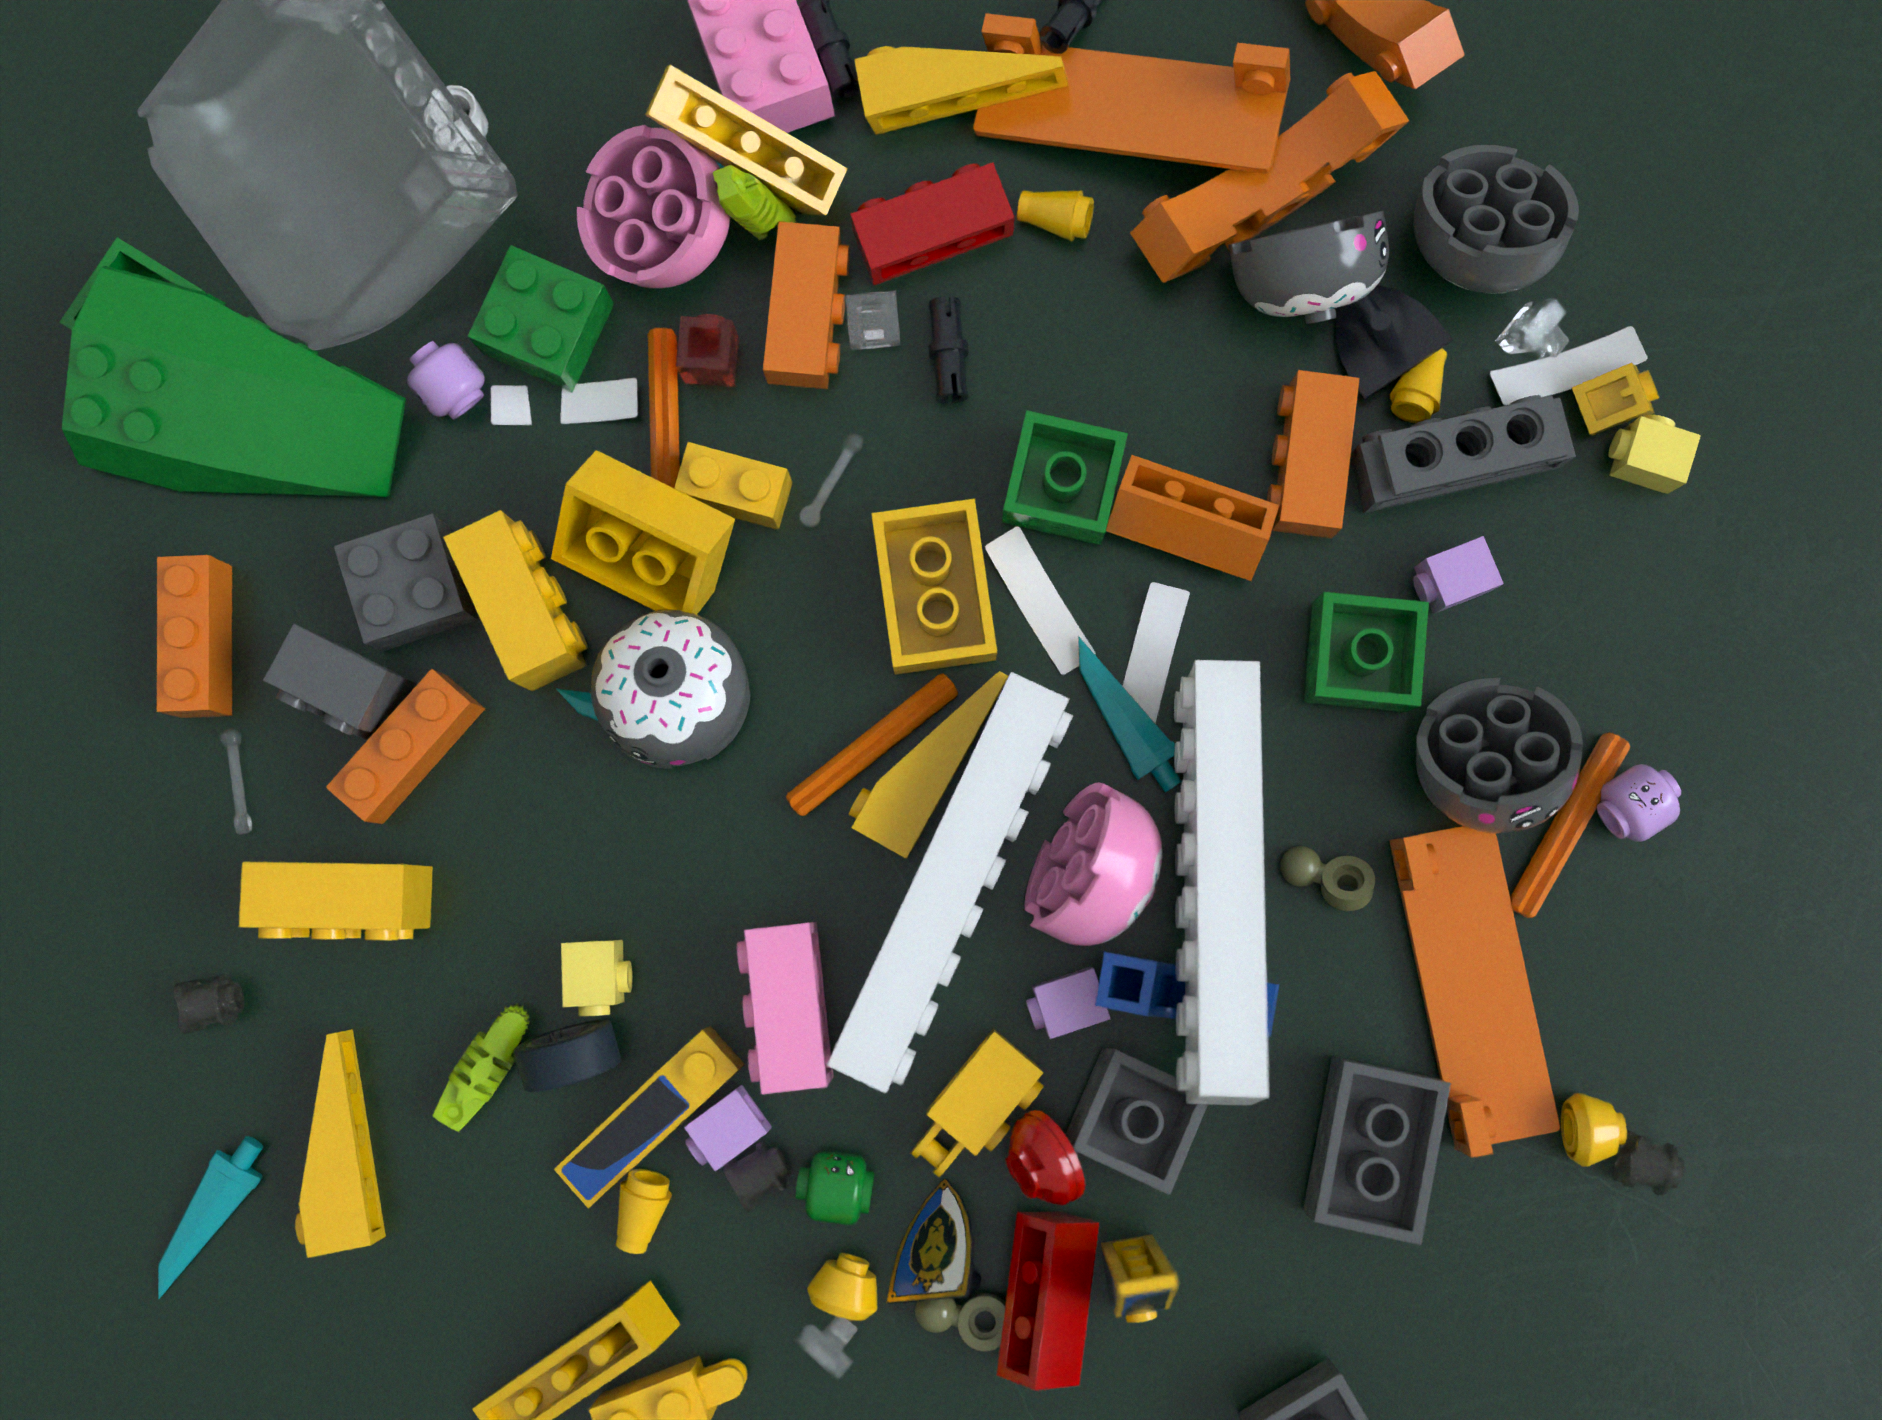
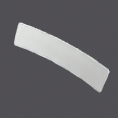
(1569, 368)
(586, 404)
(1037, 598)
(1155, 646)

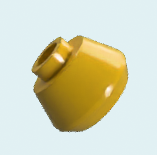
(1591, 1129)
(845, 1288)

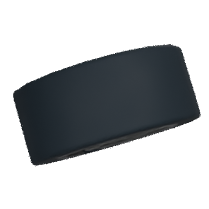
(567, 1055)

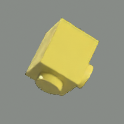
(1653, 453)
(594, 976)

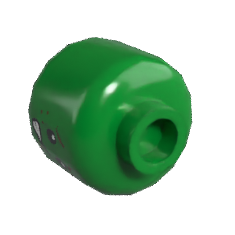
(835, 1188)

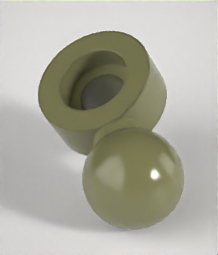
(1303, 867)
(941, 1314)

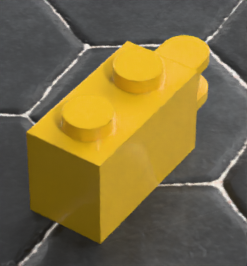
(980, 1101)
(674, 1393)

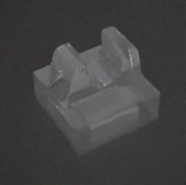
(872, 320)
(1535, 330)
(827, 1345)

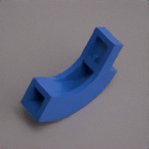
(1152, 988)

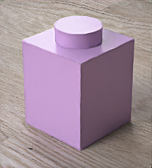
(1456, 575)
(1066, 1003)
(726, 1129)

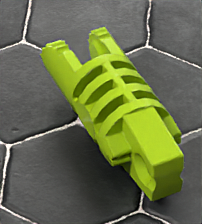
(750, 201)
(481, 1068)

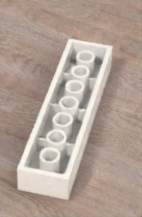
(948, 883)
(1222, 885)

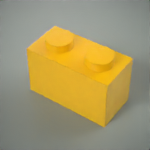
(735, 484)

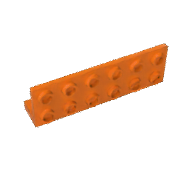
(1146, 103)
(1474, 987)

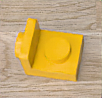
(1615, 397)

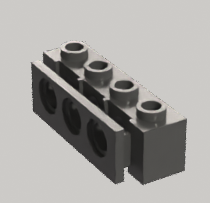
(1390, 480)

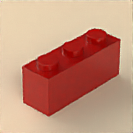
(932, 222)
(1047, 1300)

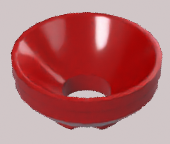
(1044, 1160)

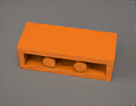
(805, 305)
(1313, 453)
(1192, 518)
(194, 636)
(405, 747)

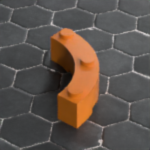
(1396, 37)
(1241, 204)

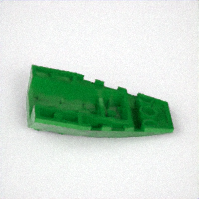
(217, 402)

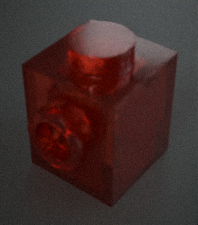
(707, 350)

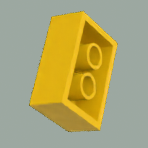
(640, 536)
(934, 586)
(517, 600)
(335, 900)

